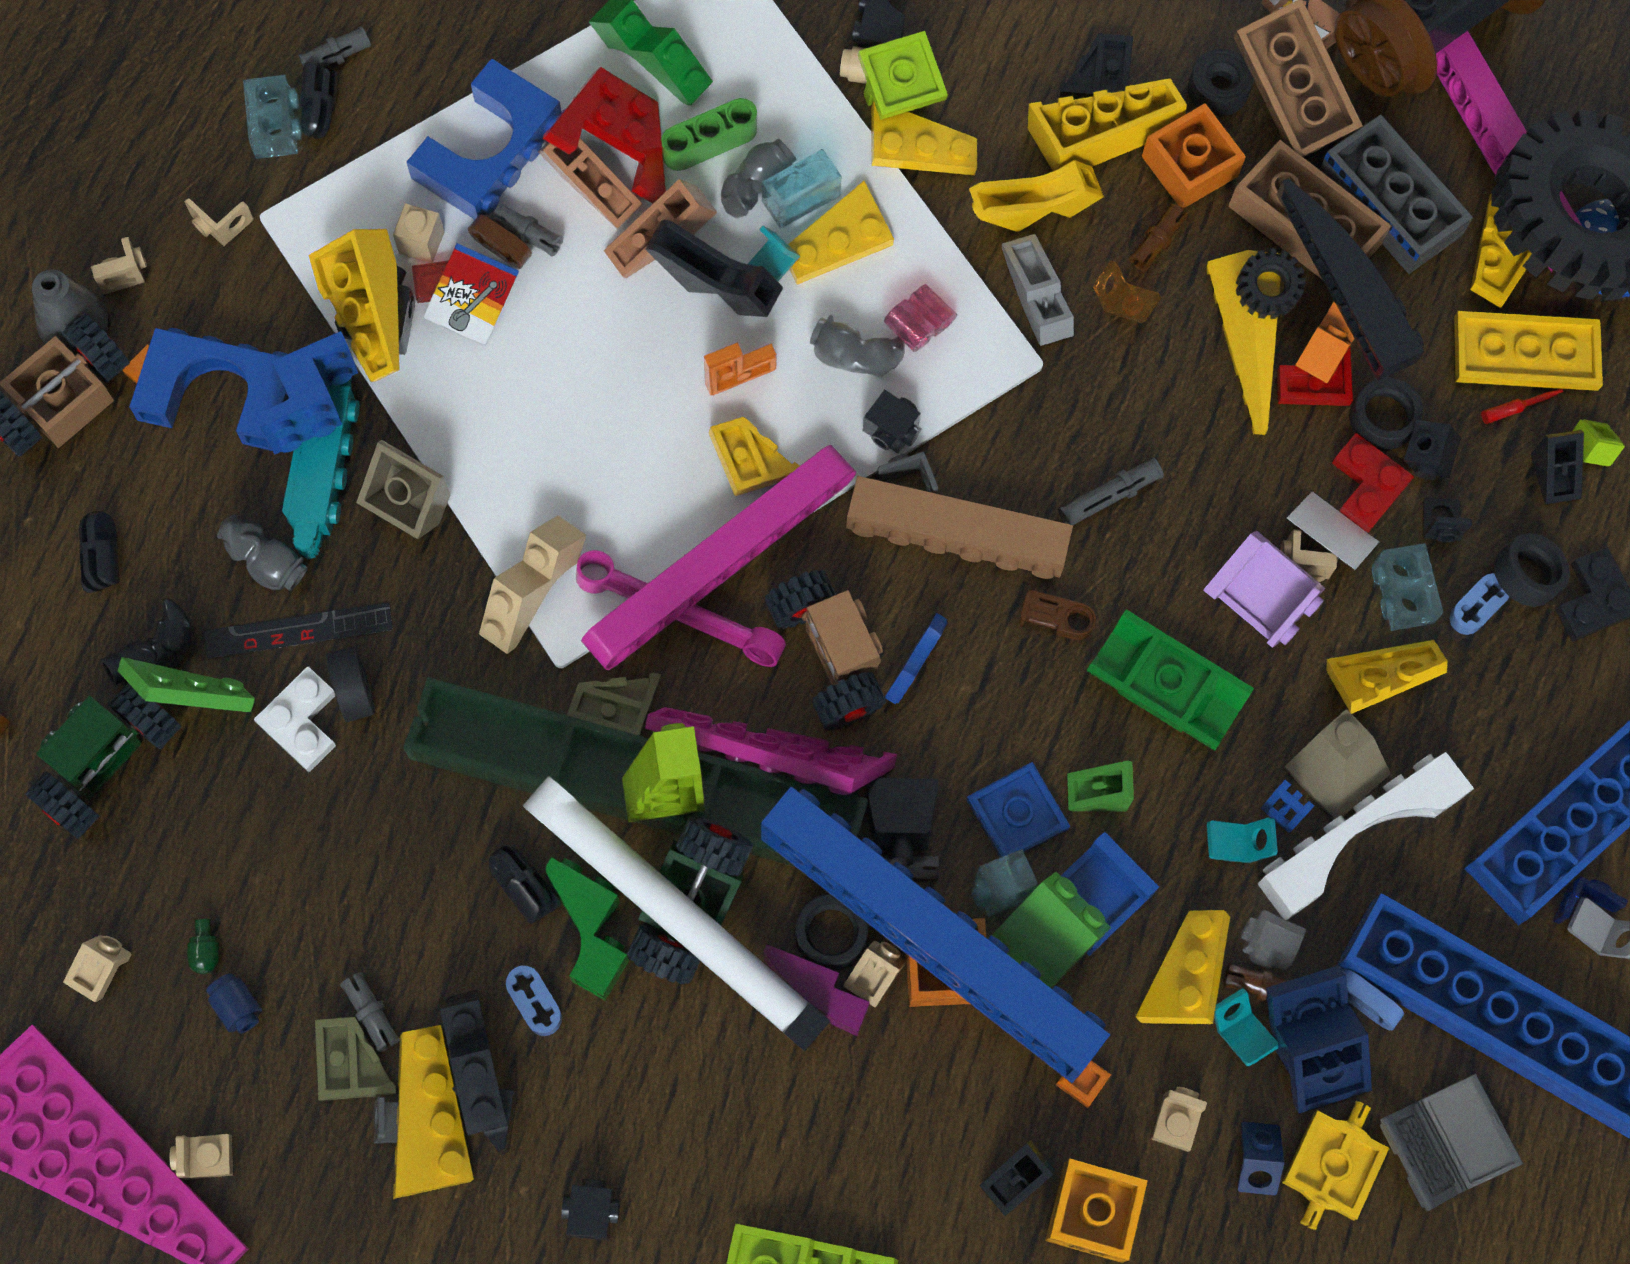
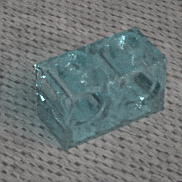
(267, 117)
(1416, 587)
(1003, 883)

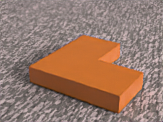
(730, 368)

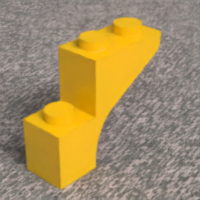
(1026, 200)

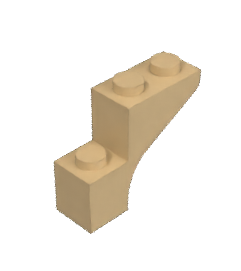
(522, 588)

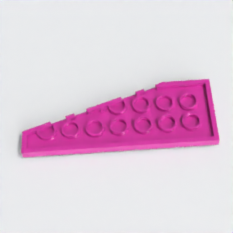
(82, 1151)

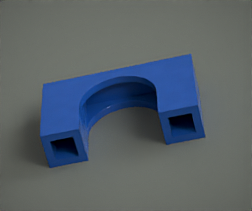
(478, 184)
(178, 359)

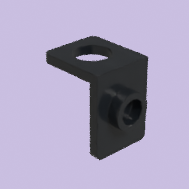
(1444, 528)

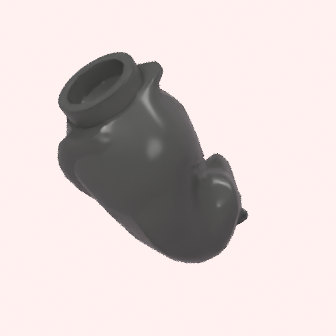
(742, 188)
(843, 348)
(267, 560)

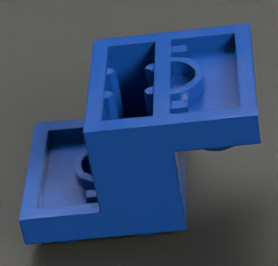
(309, 407)

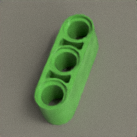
(717, 120)

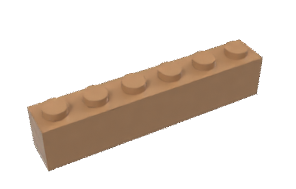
(958, 527)

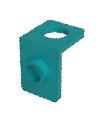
(775, 255)
(1238, 841)
(1243, 1030)

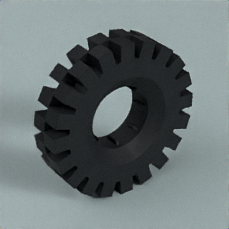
(1531, 205)

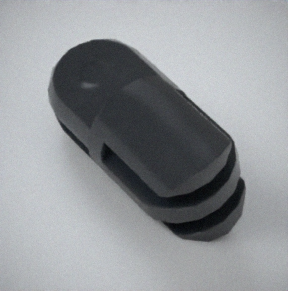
(317, 99)
(98, 552)
(522, 883)

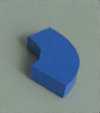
(916, 659)

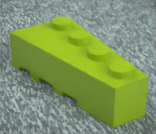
(665, 776)

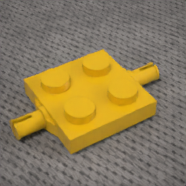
(1335, 1165)

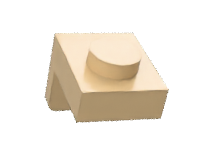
(1317, 564)

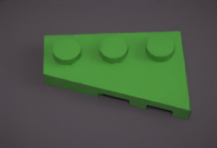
(180, 687)

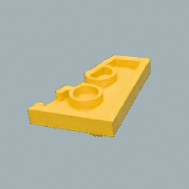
(841, 236)

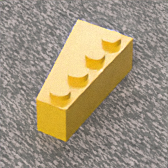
(1103, 124)

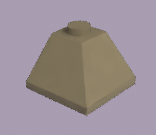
(1339, 765)

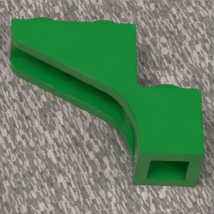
(655, 48)
(590, 908)

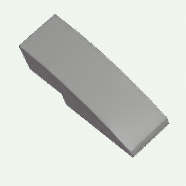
(1038, 290)

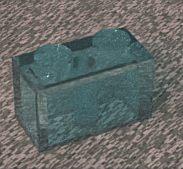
(801, 188)

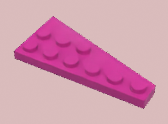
(776, 751)

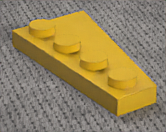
(429, 1126)

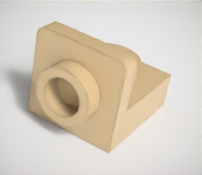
(120, 272)
(96, 966)
(875, 972)
(1178, 1118)
(202, 1156)

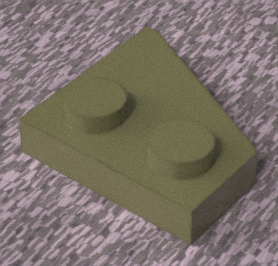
(616, 702)
(347, 1062)

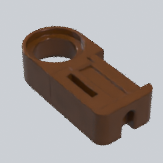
(1054, 613)

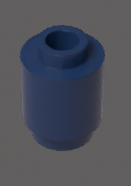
(233, 1003)

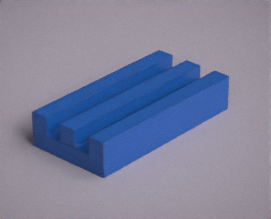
(1291, 801)

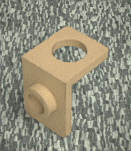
(220, 230)

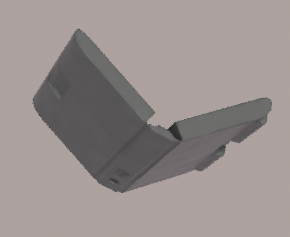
(1450, 1142)

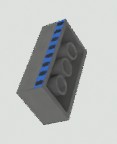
(1399, 188)

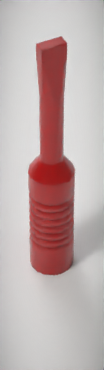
(1514, 407)

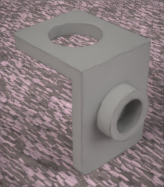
(1598, 929)

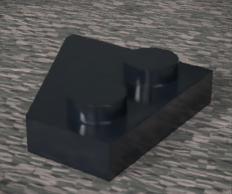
(1101, 68)

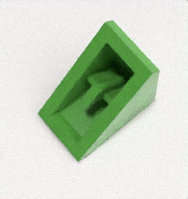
(1101, 788)

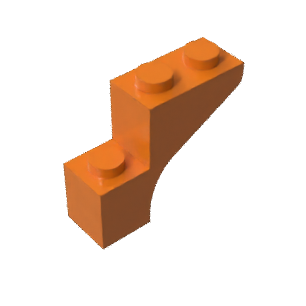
(1326, 346)

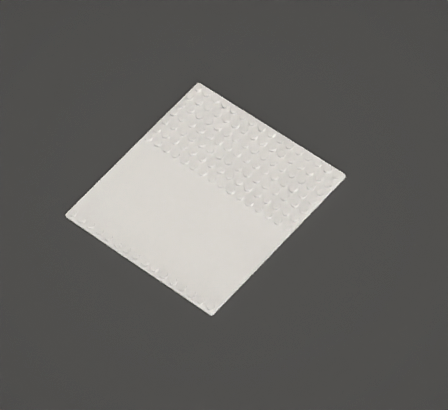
(598, 379)

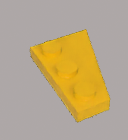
(920, 144)
(1495, 266)
(1382, 673)
(1190, 974)

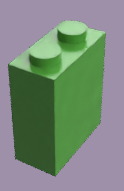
(1052, 929)

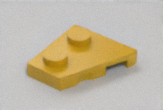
(748, 456)

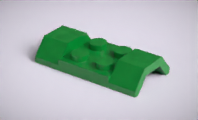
(1170, 680)

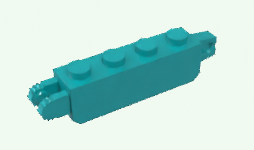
(318, 475)

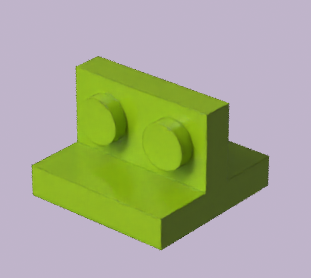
(901, 75)

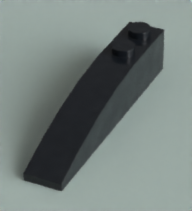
(1355, 285)

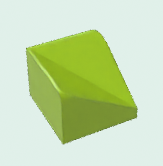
(1600, 443)

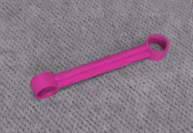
(758, 644)

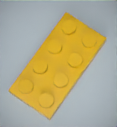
(1528, 350)

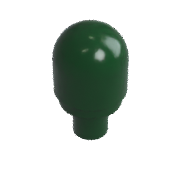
(203, 948)

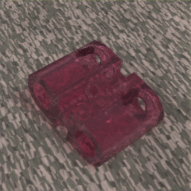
(920, 318)

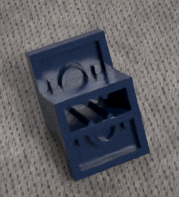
(1319, 1039)

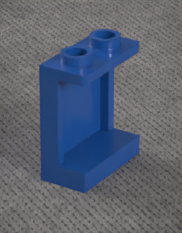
(1110, 883)

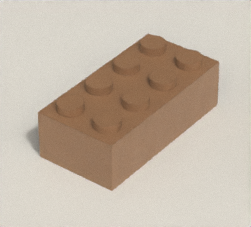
(1297, 79)
(1258, 204)

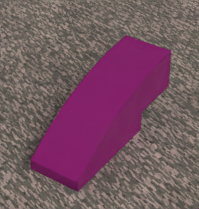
(818, 987)

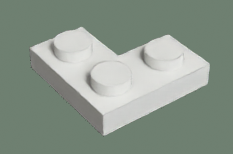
(290, 717)

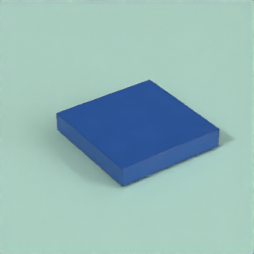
(1018, 811)

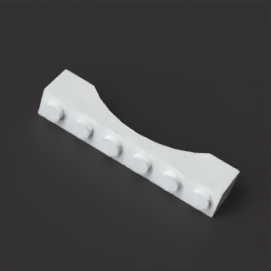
(1424, 794)

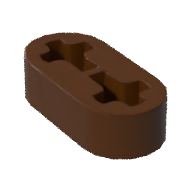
(499, 241)

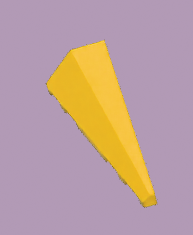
(1248, 337)

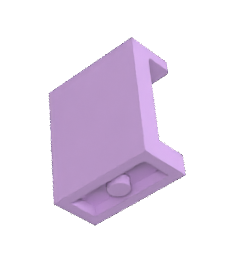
(1266, 589)

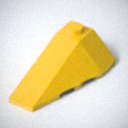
(361, 283)

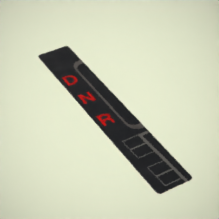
(298, 630)

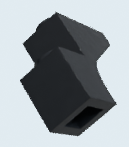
(703, 269)
(472, 1062)

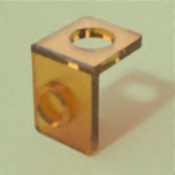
(1125, 299)

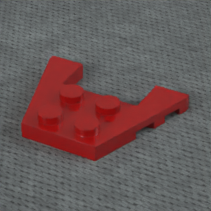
(620, 118)

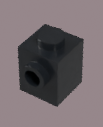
(892, 422)
(1432, 449)
(590, 1210)

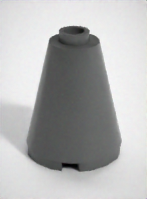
(60, 302)

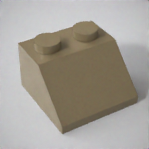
(403, 491)

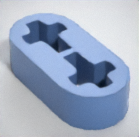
(1474, 598)
(1372, 1001)
(525, 1005)

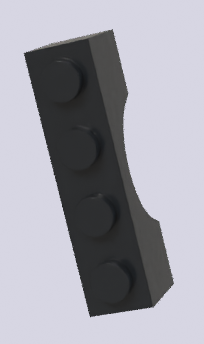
(879, 23)

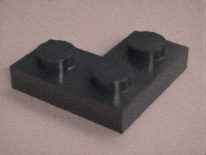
(1605, 598)

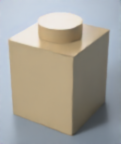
(418, 233)

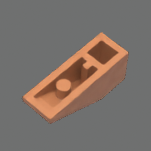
(593, 181)
(680, 204)

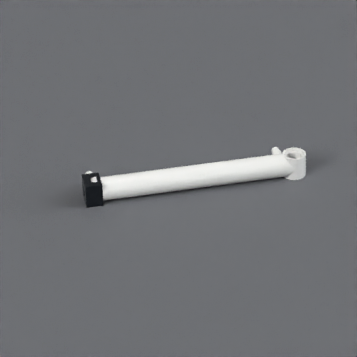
(676, 913)

